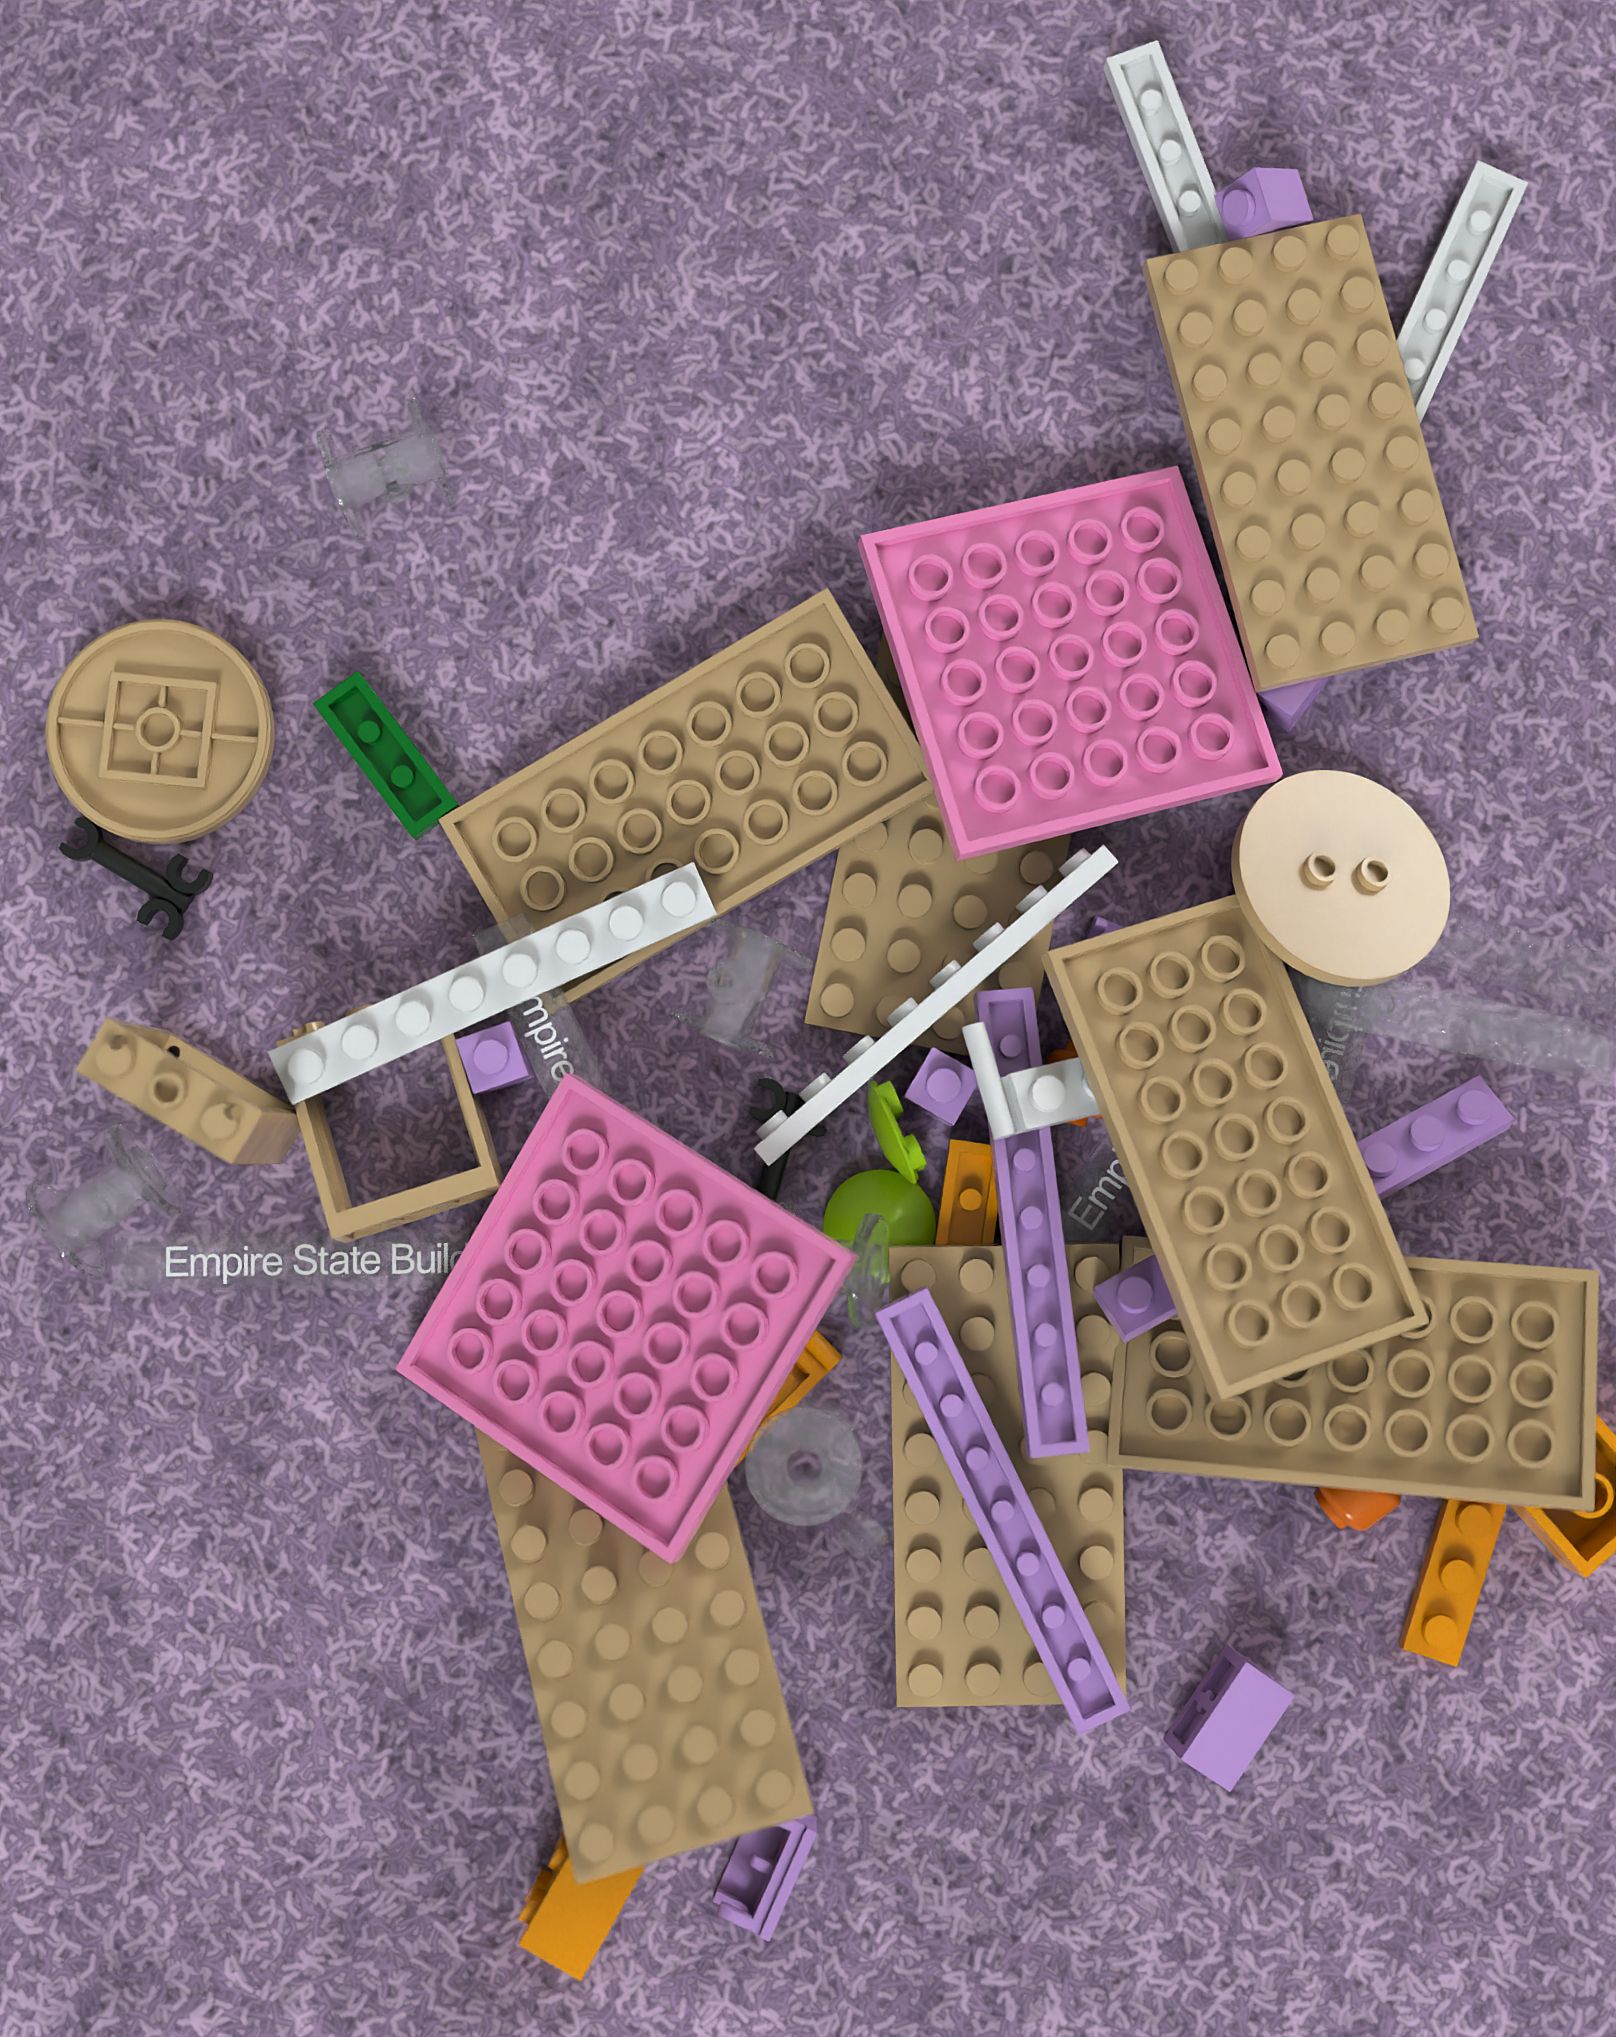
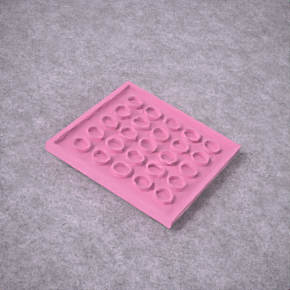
(1067, 661)
(625, 1316)

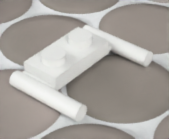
(1030, 1096)

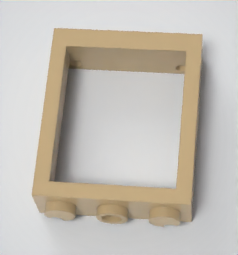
(191, 1093)
(410, 1205)

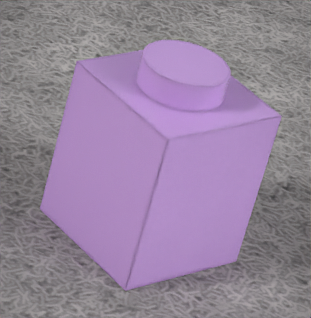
(1263, 203)
(494, 1059)
(941, 1087)

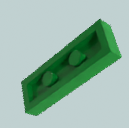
(386, 755)

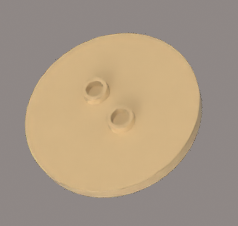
(160, 731)
(1340, 878)

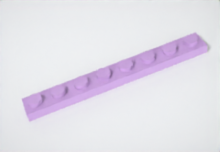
(1394, 1158)
(1034, 1247)
(1002, 1510)

